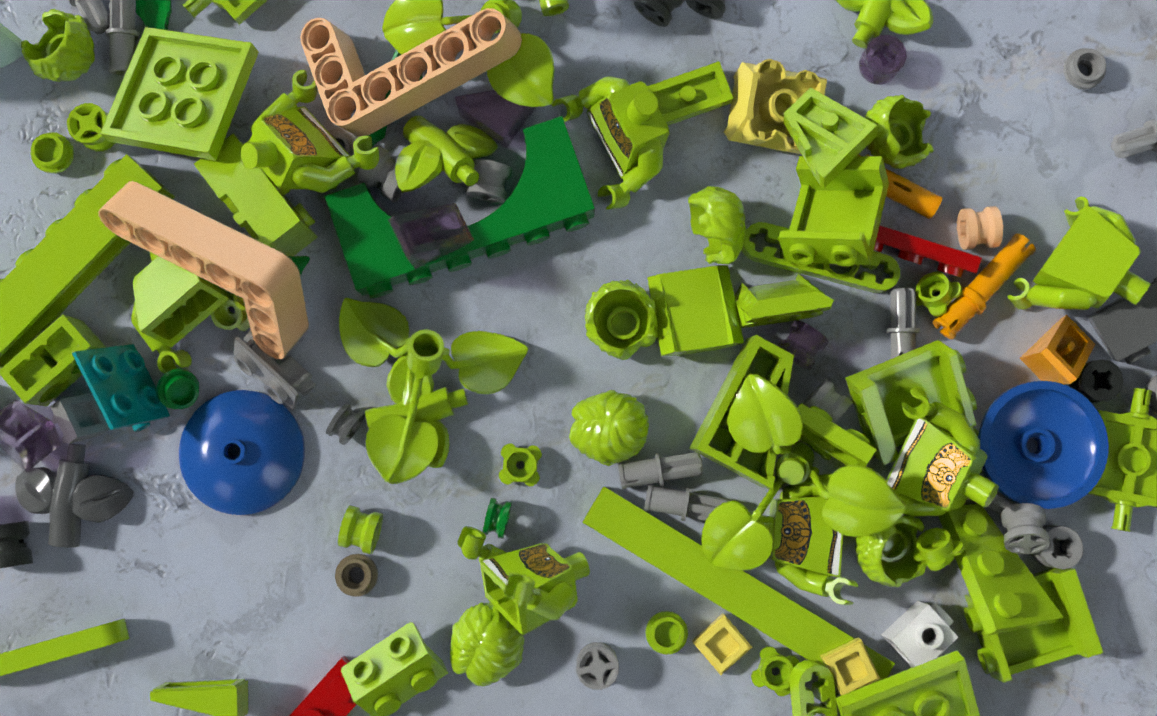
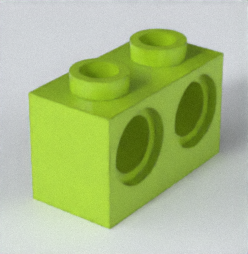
(47, 363)

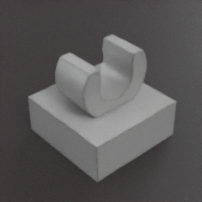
(79, 418)

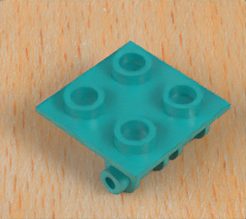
(121, 386)

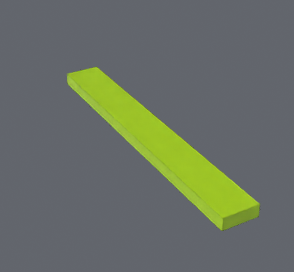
(726, 587)

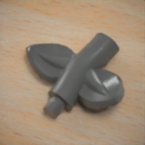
(71, 496)

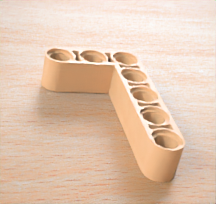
(403, 73)
(220, 255)

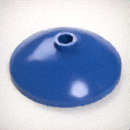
(1068, 437)
(268, 458)

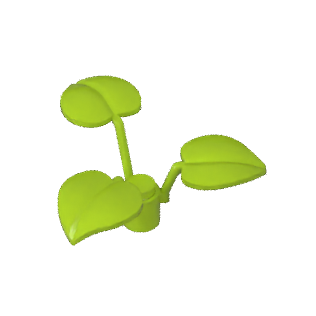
(521, 79)
(376, 330)
(856, 496)

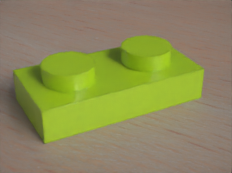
(692, 93)

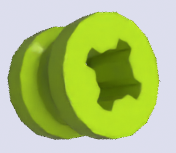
(84, 121)
(360, 529)

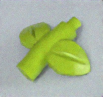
(898, 16)
(440, 151)
(431, 405)

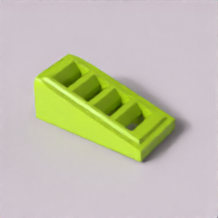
(207, 697)

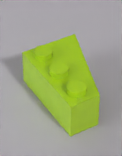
(257, 201)
(714, 437)

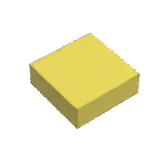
(722, 644)
(850, 666)

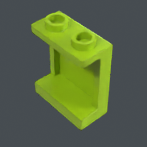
(839, 220)
(883, 388)
(1039, 645)

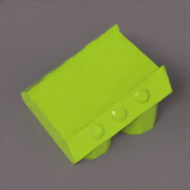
(780, 302)
(695, 310)

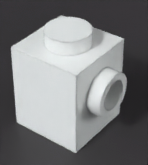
(921, 633)

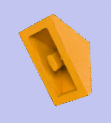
(1059, 353)

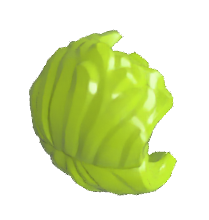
(63, 50)
(899, 131)
(721, 220)
(621, 319)
(609, 427)
(888, 554)
(485, 645)

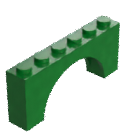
(545, 200)

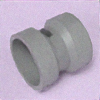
(382, 176)

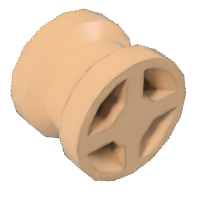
(979, 228)

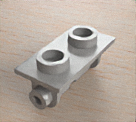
(281, 381)

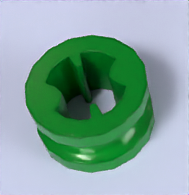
(497, 518)

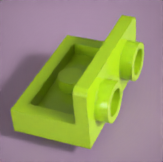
(393, 672)

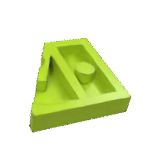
(827, 134)
(833, 441)

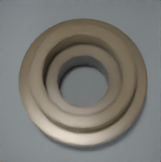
(344, 580)

